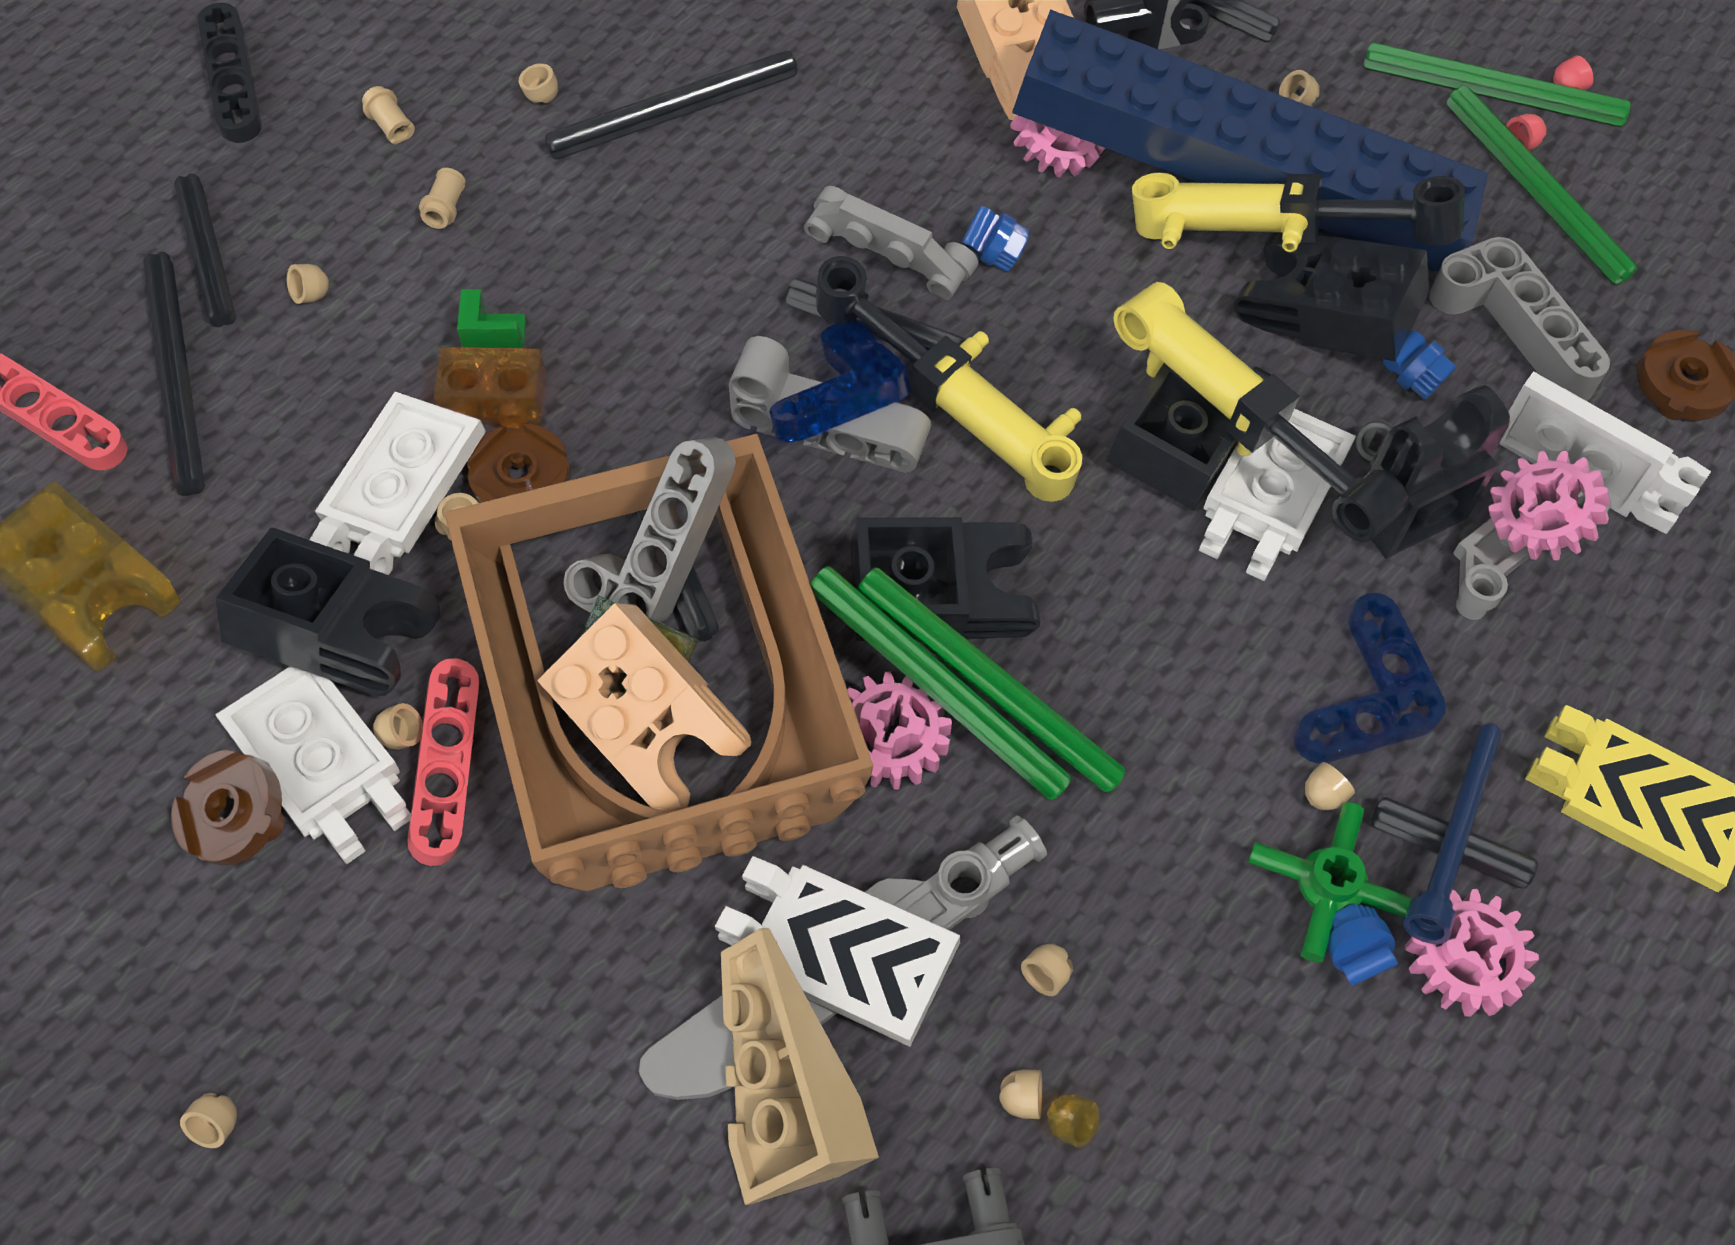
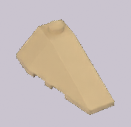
(792, 1094)

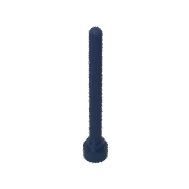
(1431, 914)

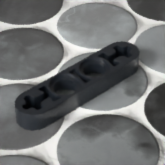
(229, 72)

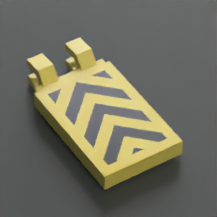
(1641, 796)

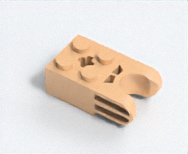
(1005, 39)
(648, 721)

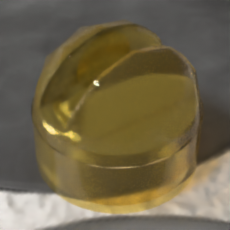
(1073, 1119)

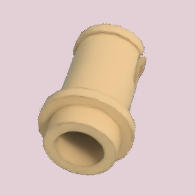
(382, 106)
(439, 206)

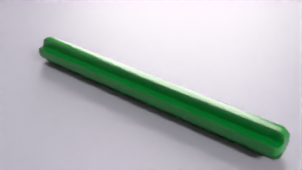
(1497, 84)
(1542, 186)
(992, 680)
(940, 683)

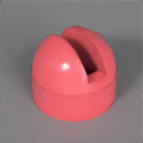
(1574, 73)
(1528, 129)

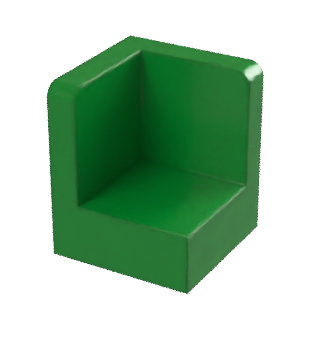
(487, 330)

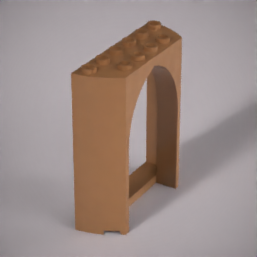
(571, 819)

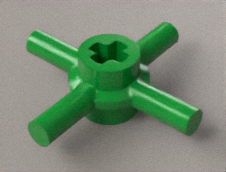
(1315, 880)

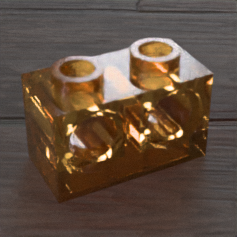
(485, 383)

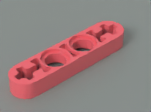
(53, 405)
(446, 760)

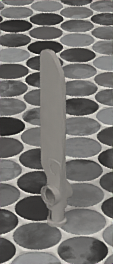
(695, 1054)

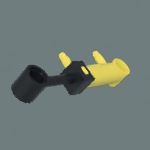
(1293, 208)
(947, 380)
(1255, 406)

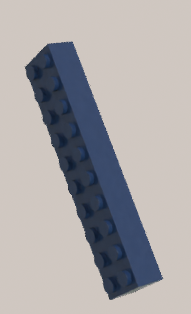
(1226, 129)

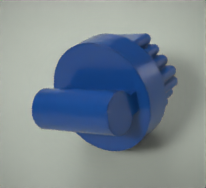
(995, 238)
(1421, 365)
(1360, 943)

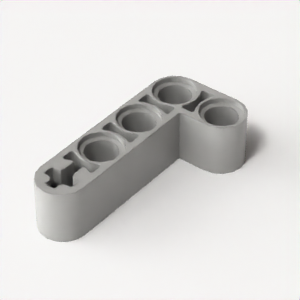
(1526, 309)
(884, 437)
(661, 529)

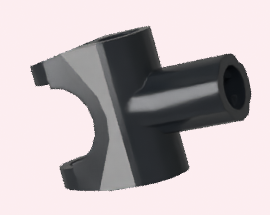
(1149, 21)

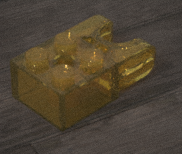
(75, 572)

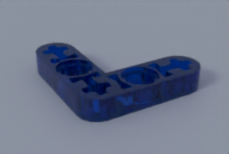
(867, 382)
(1395, 690)

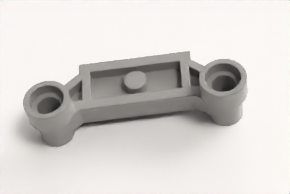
(892, 237)
(1485, 565)

